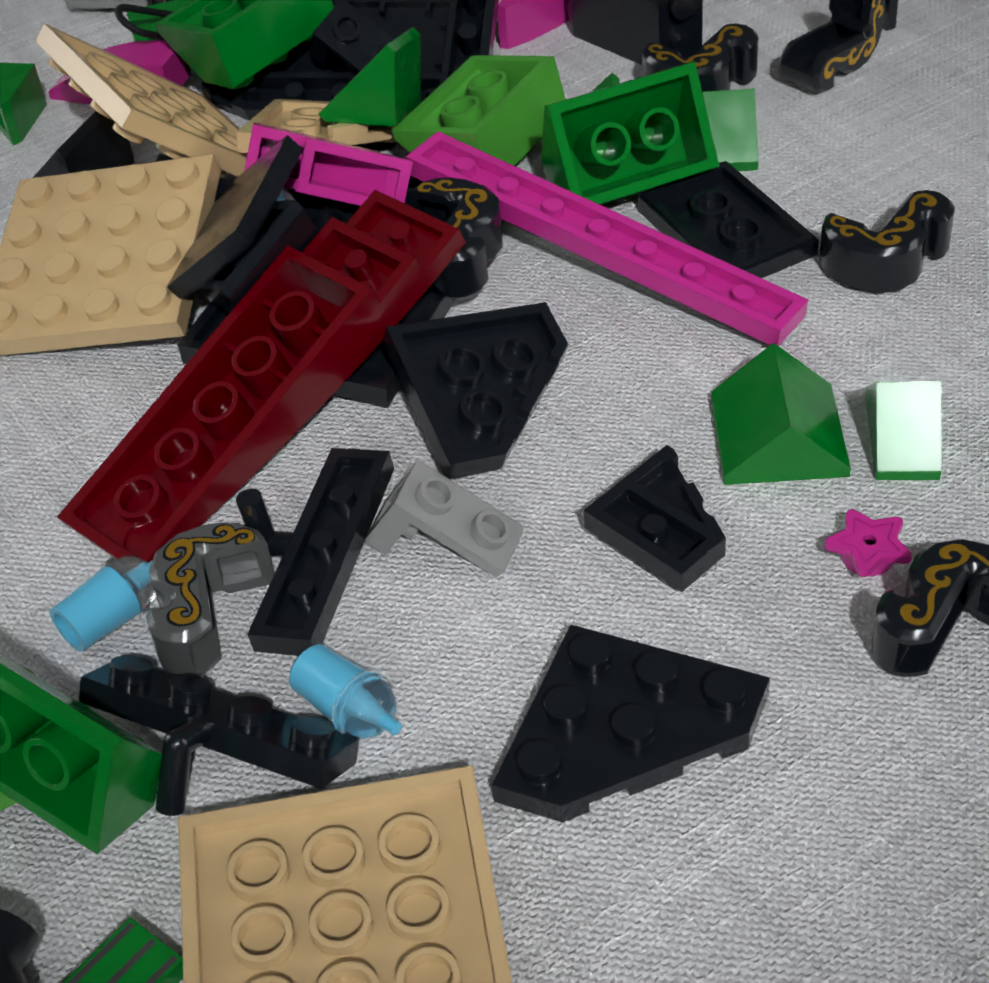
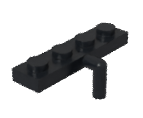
(319, 551)
(210, 718)

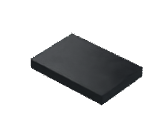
(235, 218)
(729, 220)

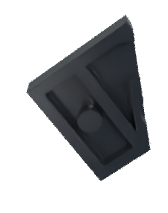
(659, 522)

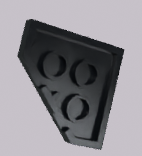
(476, 380)
(623, 720)

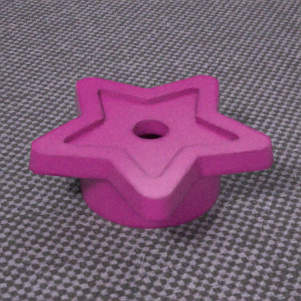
(865, 558)

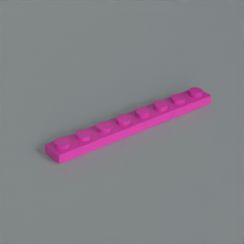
(618, 242)

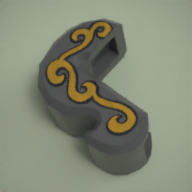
(183, 578)

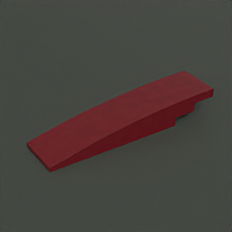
(262, 375)

